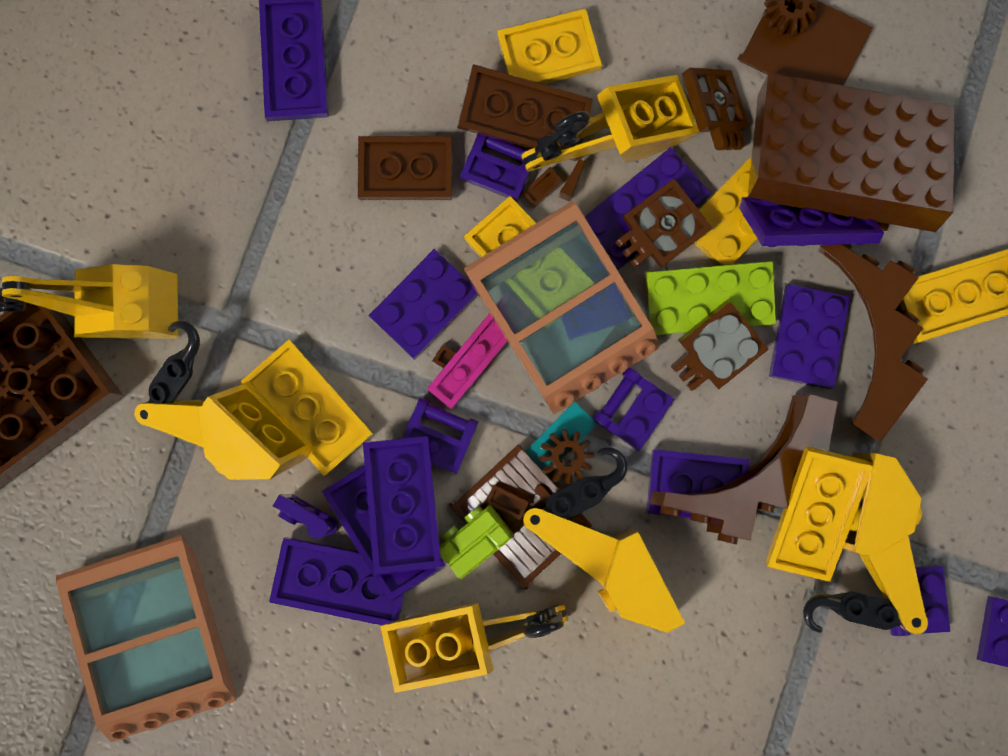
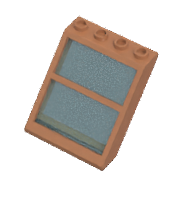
(563, 307)
(145, 638)

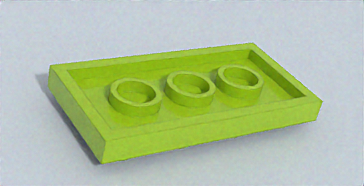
(687, 295)

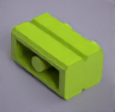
(474, 541)

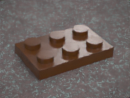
(405, 167)

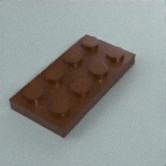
(515, 107)

